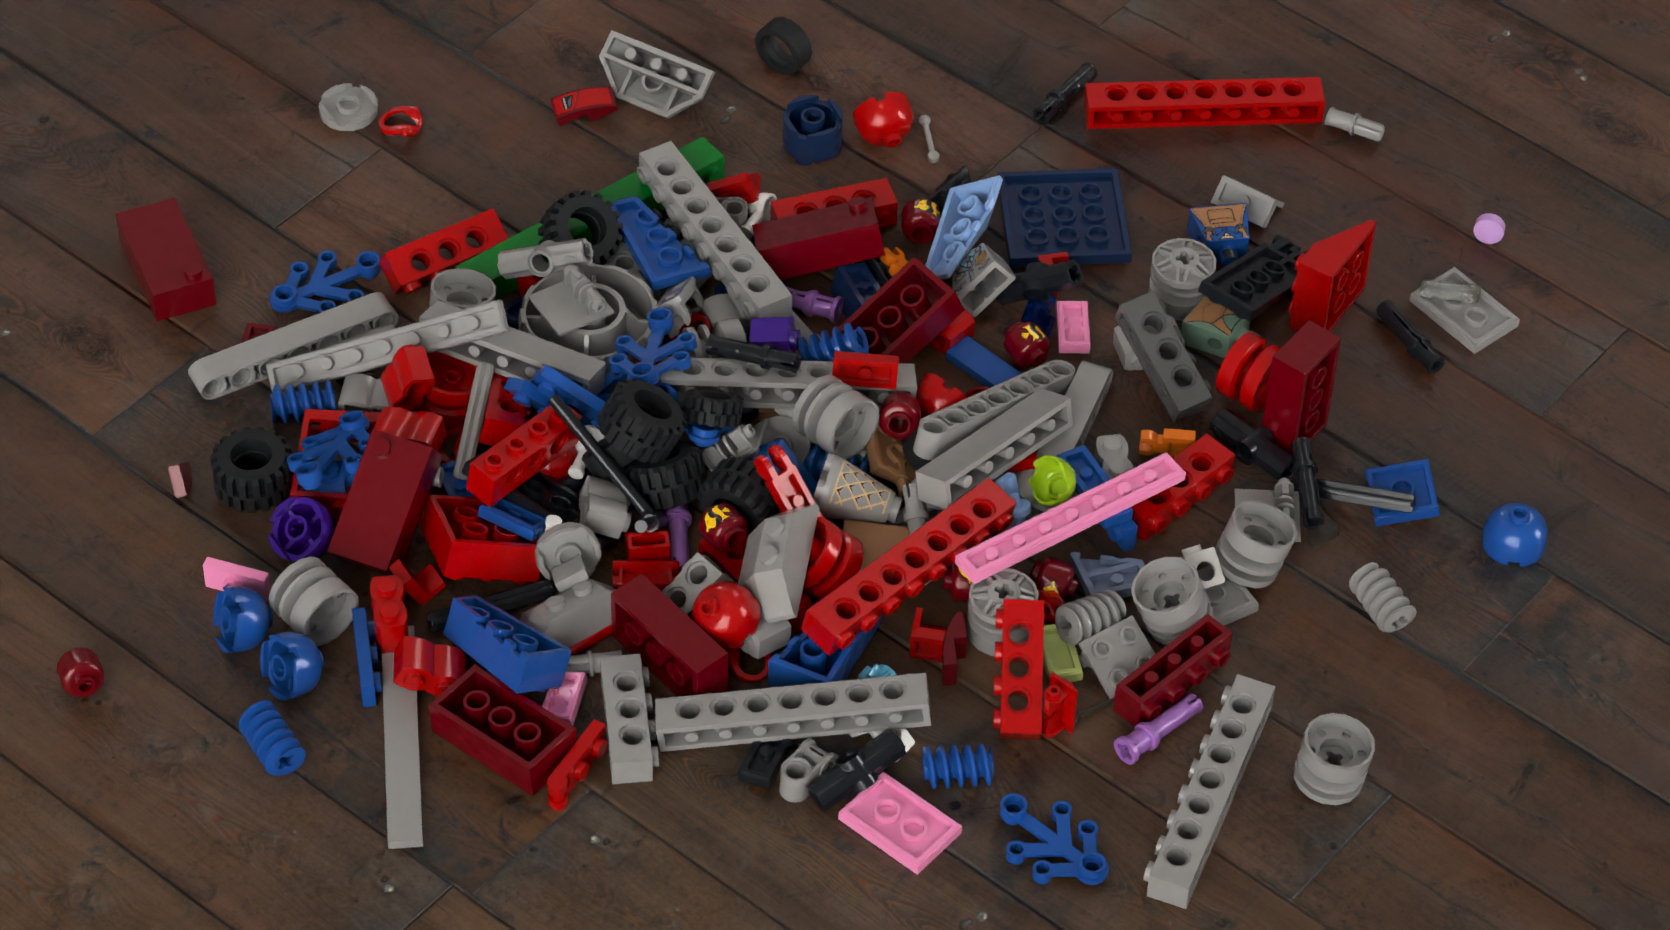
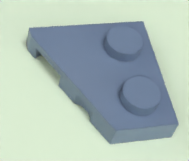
(1106, 573)

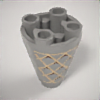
(853, 494)

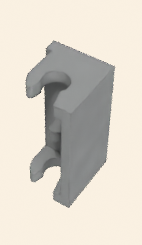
(676, 298)

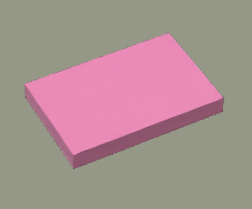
(900, 823)

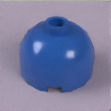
(1515, 534)
(241, 619)
(291, 664)

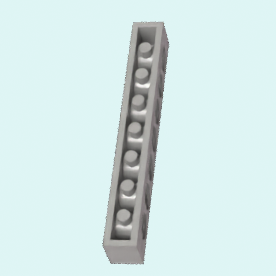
(713, 233)
(770, 387)
(792, 712)
(1210, 791)

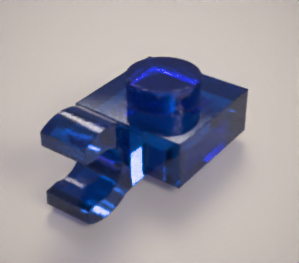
(1040, 314)

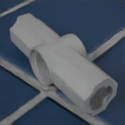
(529, 261)

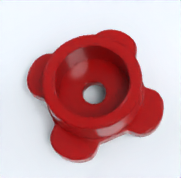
(1052, 601)

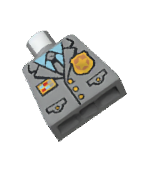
(981, 278)

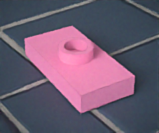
(1073, 327)
(223, 573)
(565, 700)

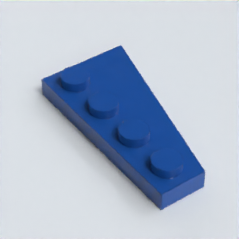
(655, 248)

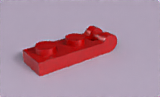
(576, 764)

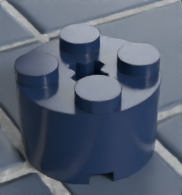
(812, 129)

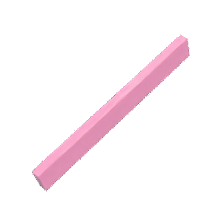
(1069, 518)

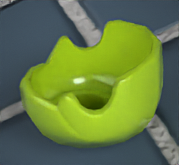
(1052, 481)

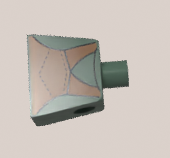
(1213, 328)

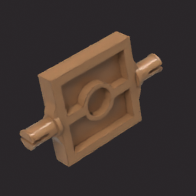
(888, 460)

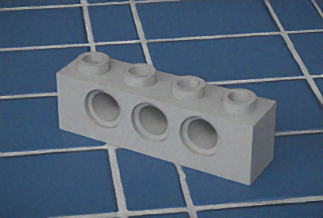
(627, 718)

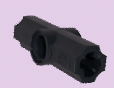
(1041, 281)
(1252, 444)
(856, 770)

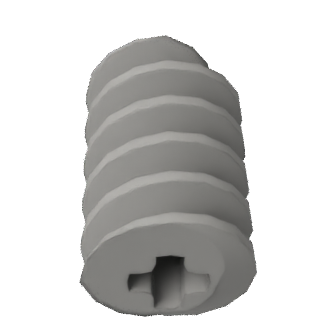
(1382, 598)
(1089, 616)

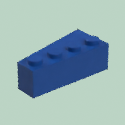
(506, 646)
(807, 663)

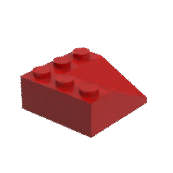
(1331, 277)
(473, 546)

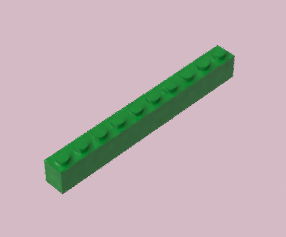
(699, 154)

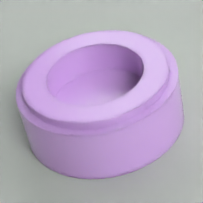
(1489, 228)

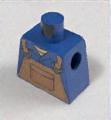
(1221, 229)

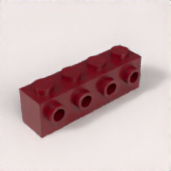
(1173, 671)

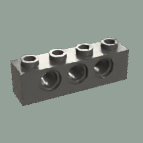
(1178, 400)

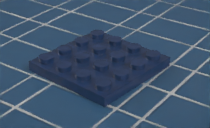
(1064, 213)

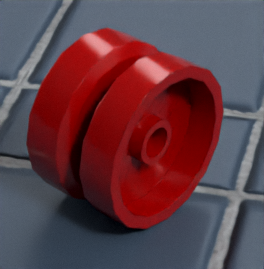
(1247, 371)
(451, 388)
(832, 559)

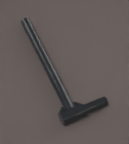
(652, 519)

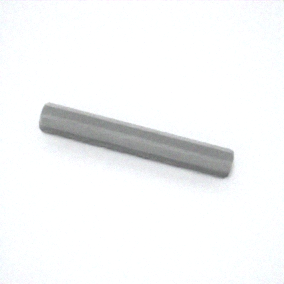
(474, 417)

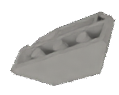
(652, 76)
(778, 561)
(573, 613)

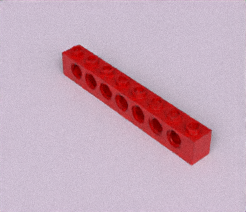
(1203, 103)
(907, 567)

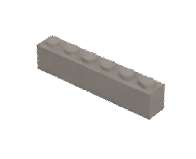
(522, 354)
(994, 447)

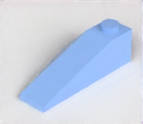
(962, 224)

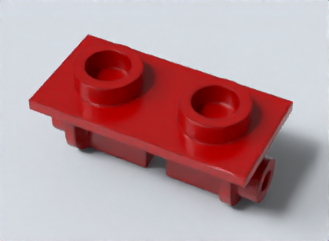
(658, 572)
(1059, 706)

